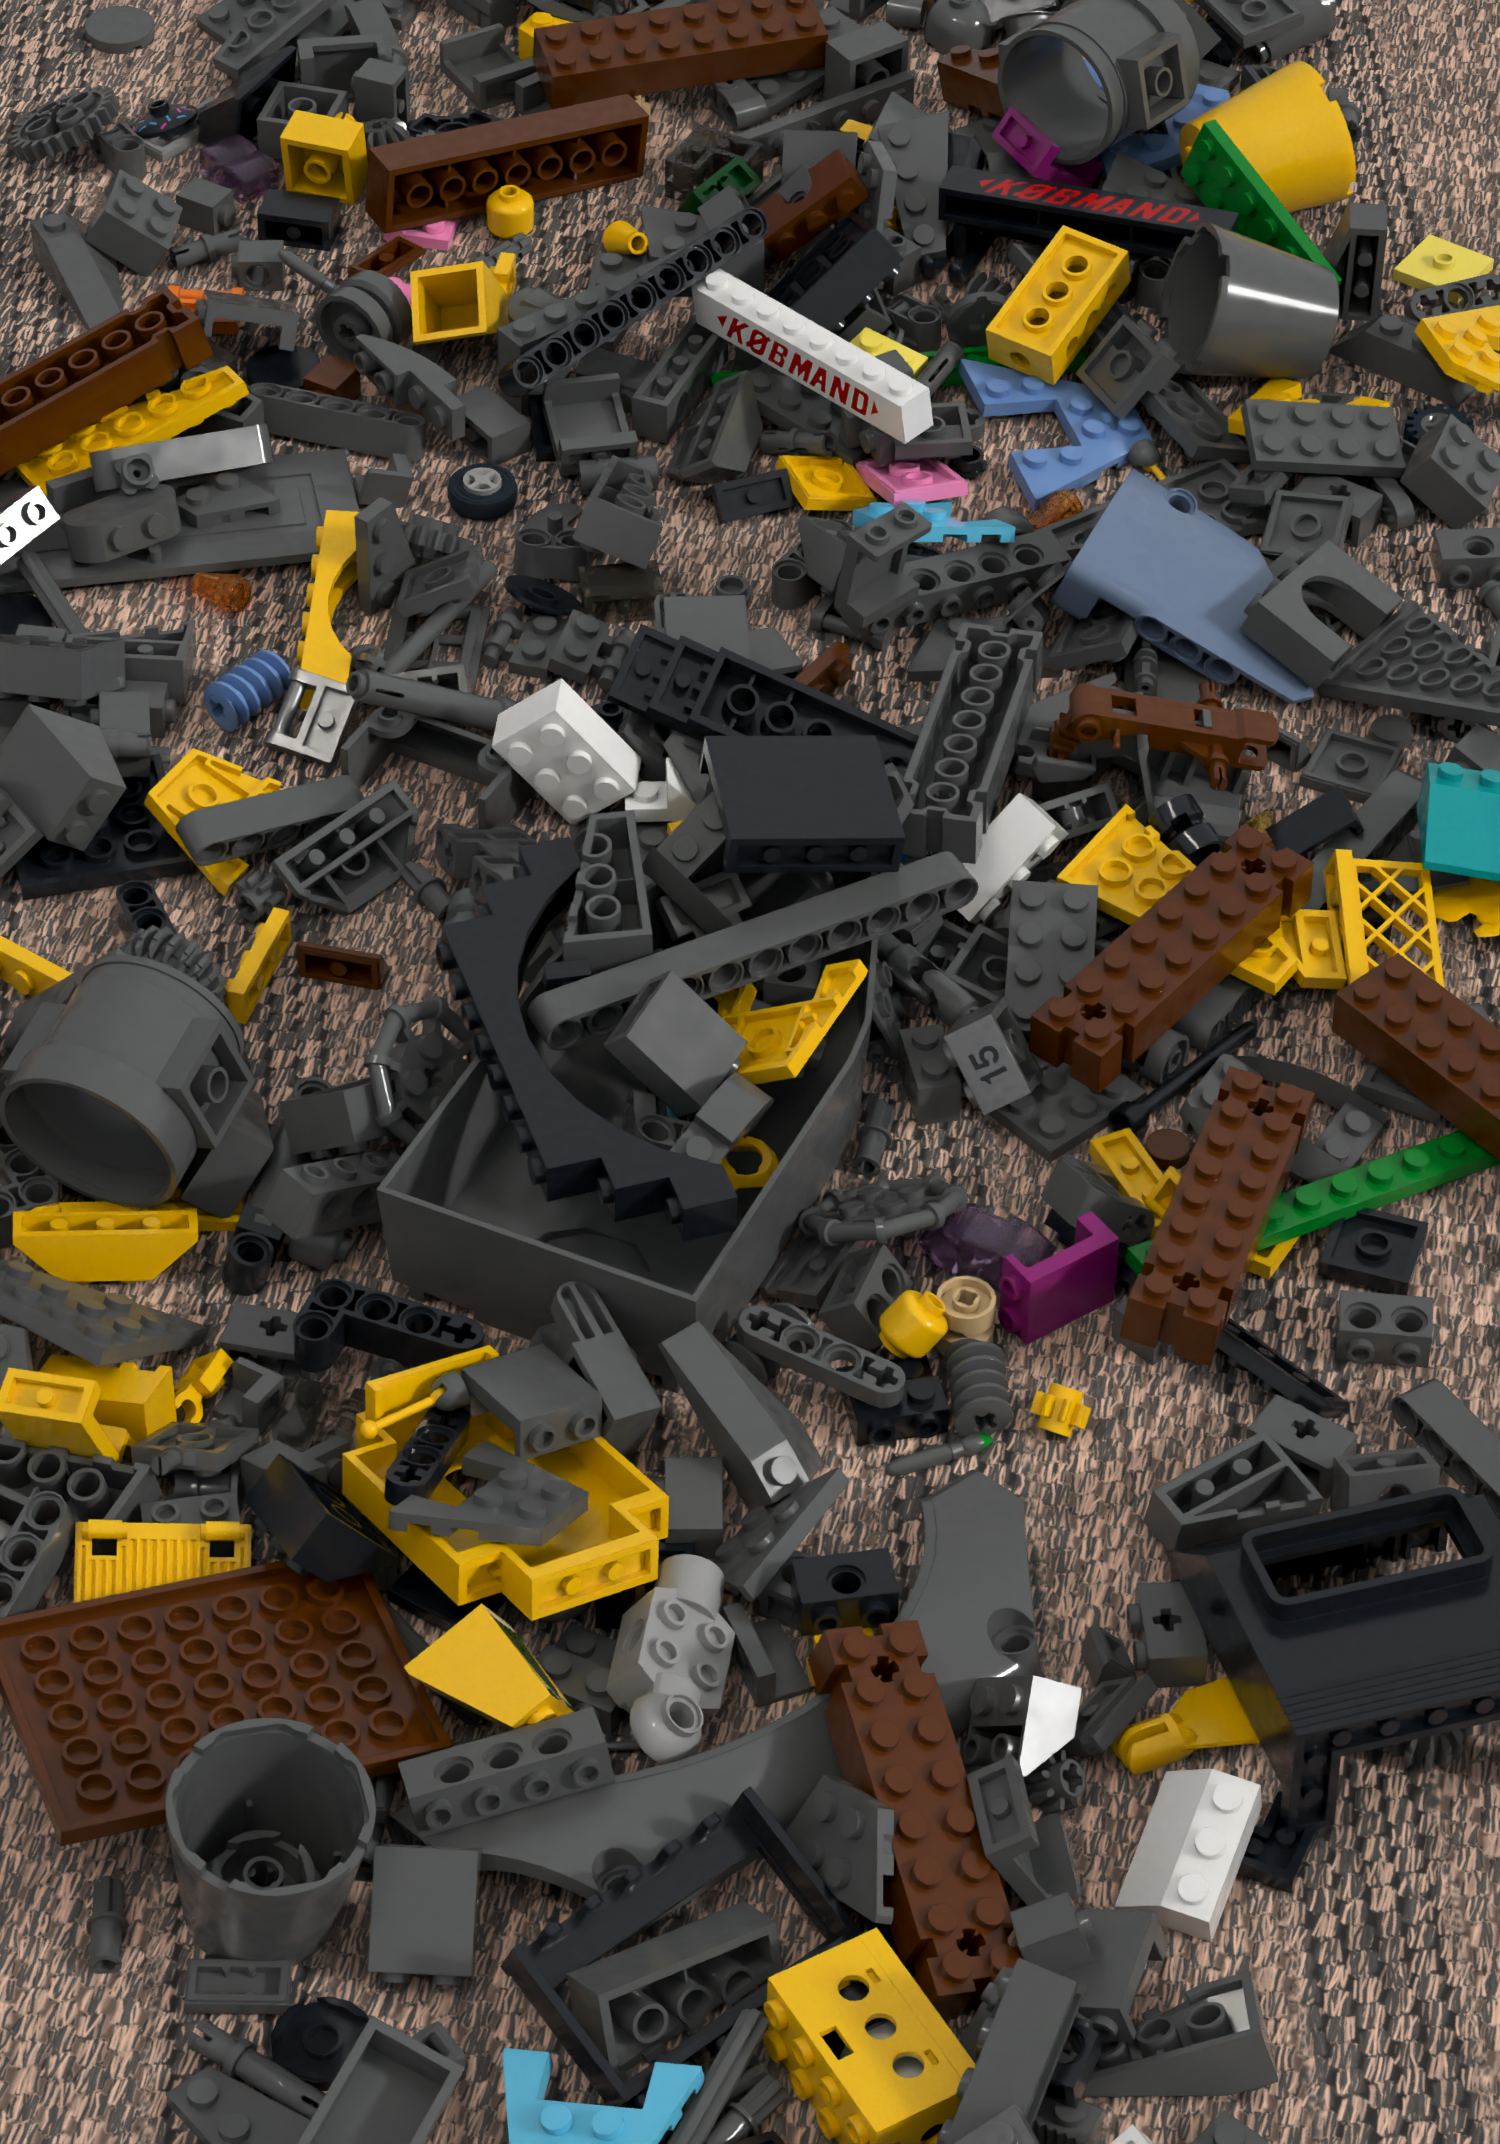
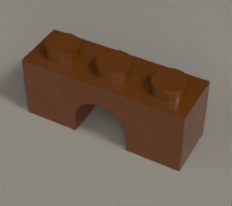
(833, 194)

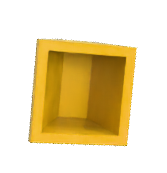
(456, 303)

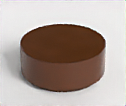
(1168, 1148)

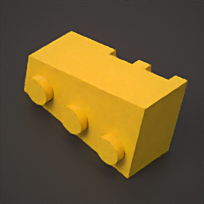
(129, 1397)

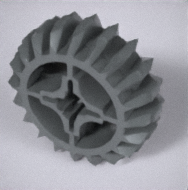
(178, 953)

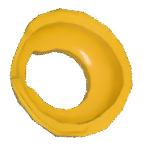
(765, 1170)

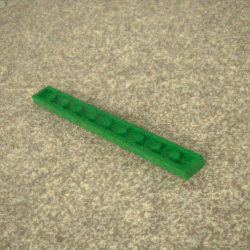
(1363, 1187)

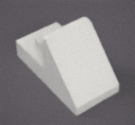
(661, 799)

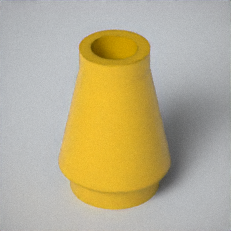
(624, 239)

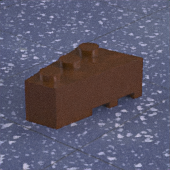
(971, 79)

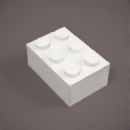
(566, 752)

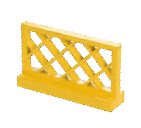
(1344, 895)

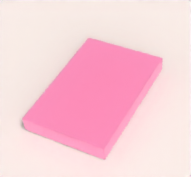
(912, 480)

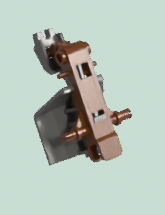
(1175, 743)

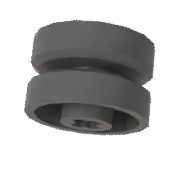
(363, 305)

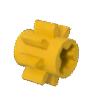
(1060, 1409)

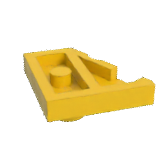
(1317, 944)

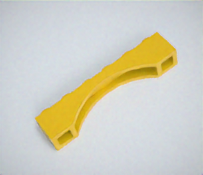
(334, 574)

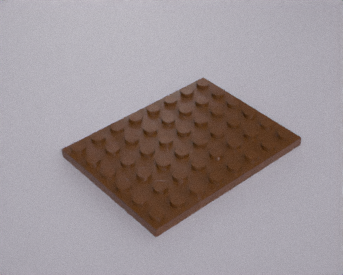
(131, 1680)

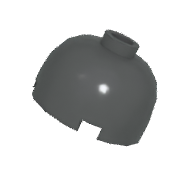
(958, 23)

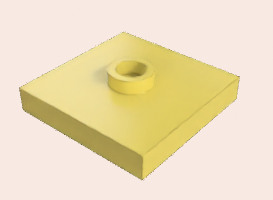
(1439, 263)

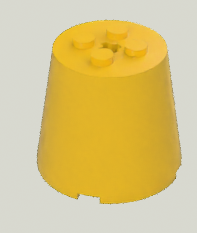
(1287, 136)

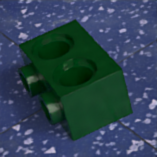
(734, 173)

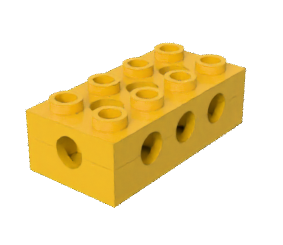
(1058, 305)

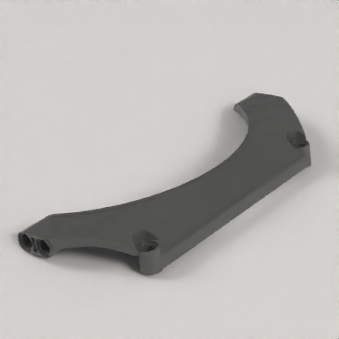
(974, 1623)

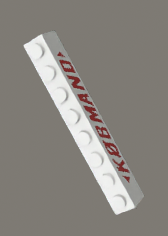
(813, 355)

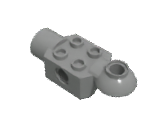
(673, 1658)

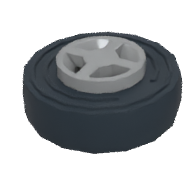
(482, 491)

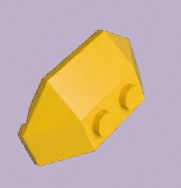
(104, 1239)

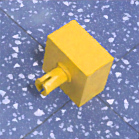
(325, 155)

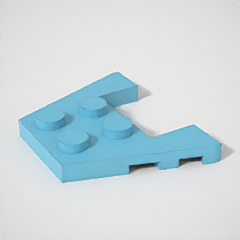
(939, 514)
(558, 2122)

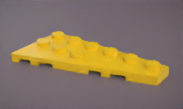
(145, 422)
(1139, 869)

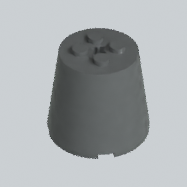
(1246, 308)
(267, 1838)

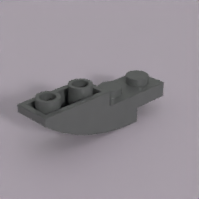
(413, 379)

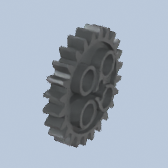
(64, 123)

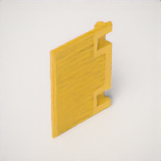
(153, 1554)

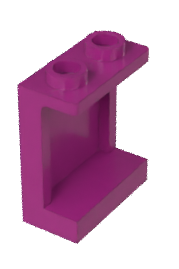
(1037, 151)
(1061, 1286)

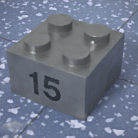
(992, 1056)

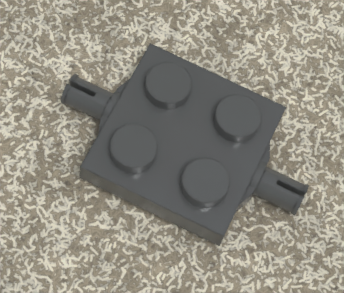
(196, 1446)

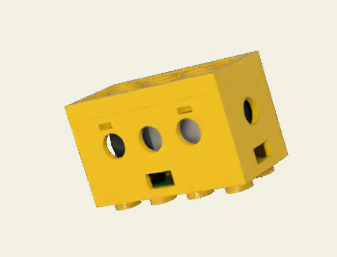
(867, 2050)

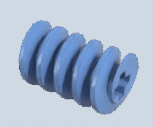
(247, 689)

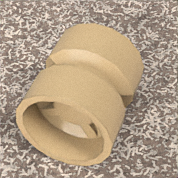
(969, 1310)

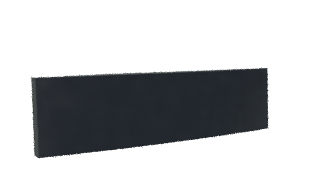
(733, 696)

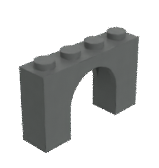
(1328, 580)

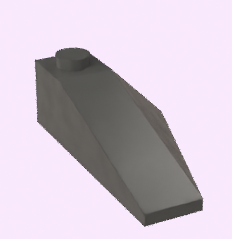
(77, 269)
(1197, 2048)

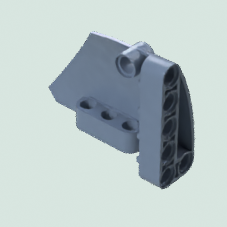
(1180, 582)

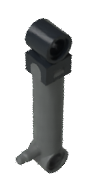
(256, 1237)

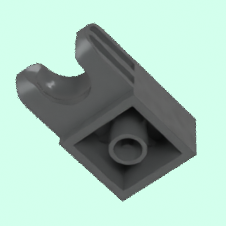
(598, 1352)

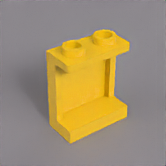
(58, 1413)

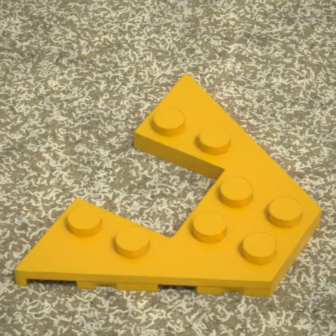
(1465, 345)

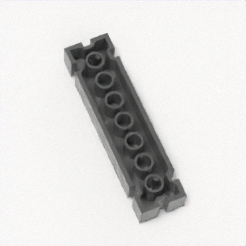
(970, 739)

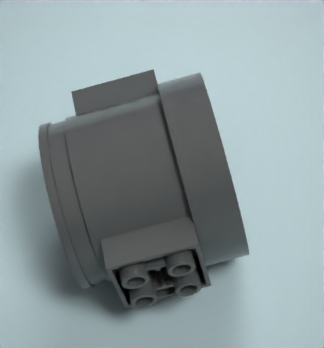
(1136, 48)
(125, 1081)

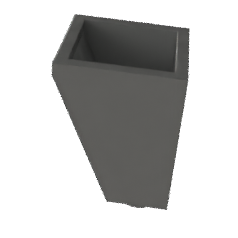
(60, 775)

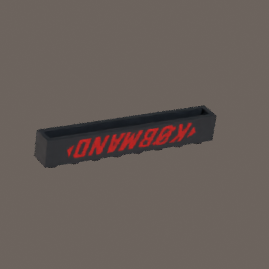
(1045, 206)

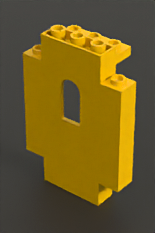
(591, 1558)

